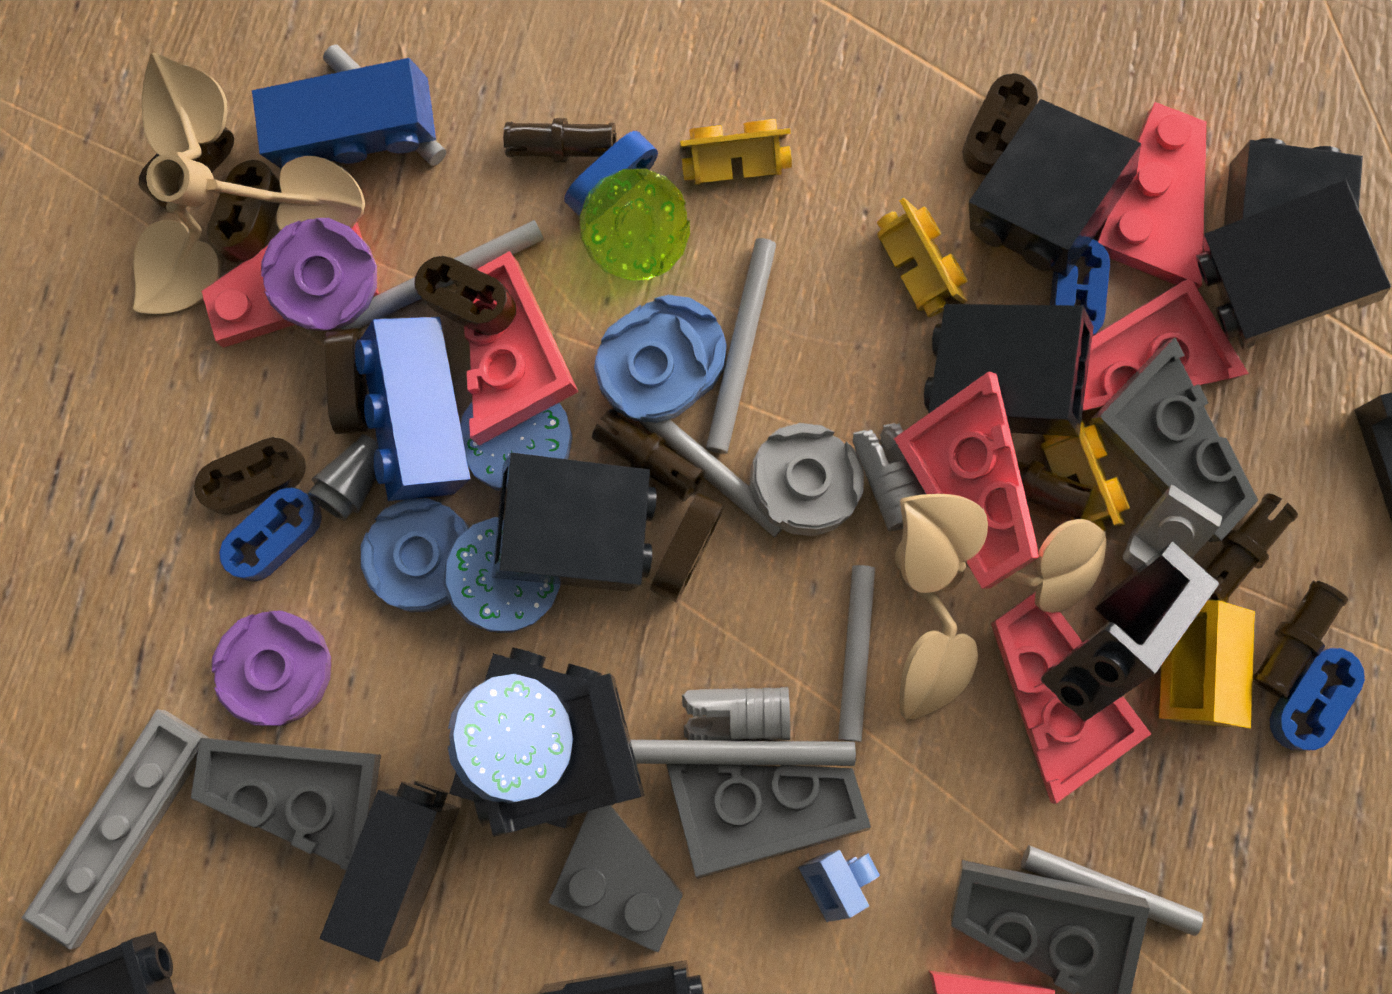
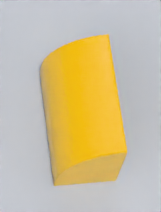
(1211, 669)

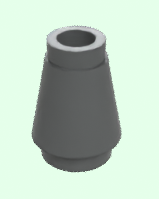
(346, 480)

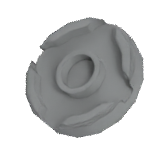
(806, 479)

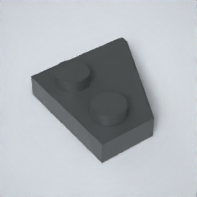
(617, 882)

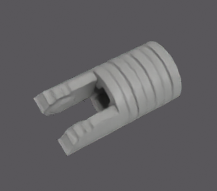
(887, 472)
(738, 714)

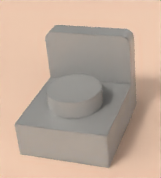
(1174, 519)

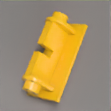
(757, 147)
(913, 238)
(1081, 456)

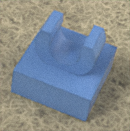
(838, 883)

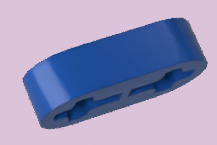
(629, 152)
(1094, 287)
(261, 525)
(1328, 707)

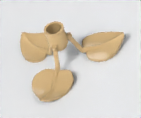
(178, 114)
(932, 557)

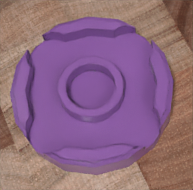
(319, 274)
(271, 668)

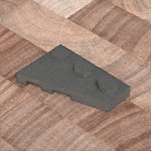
(1171, 439)
(291, 791)
(762, 811)
(1064, 929)

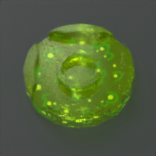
(634, 224)

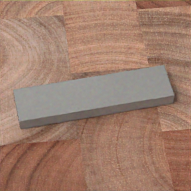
(115, 830)

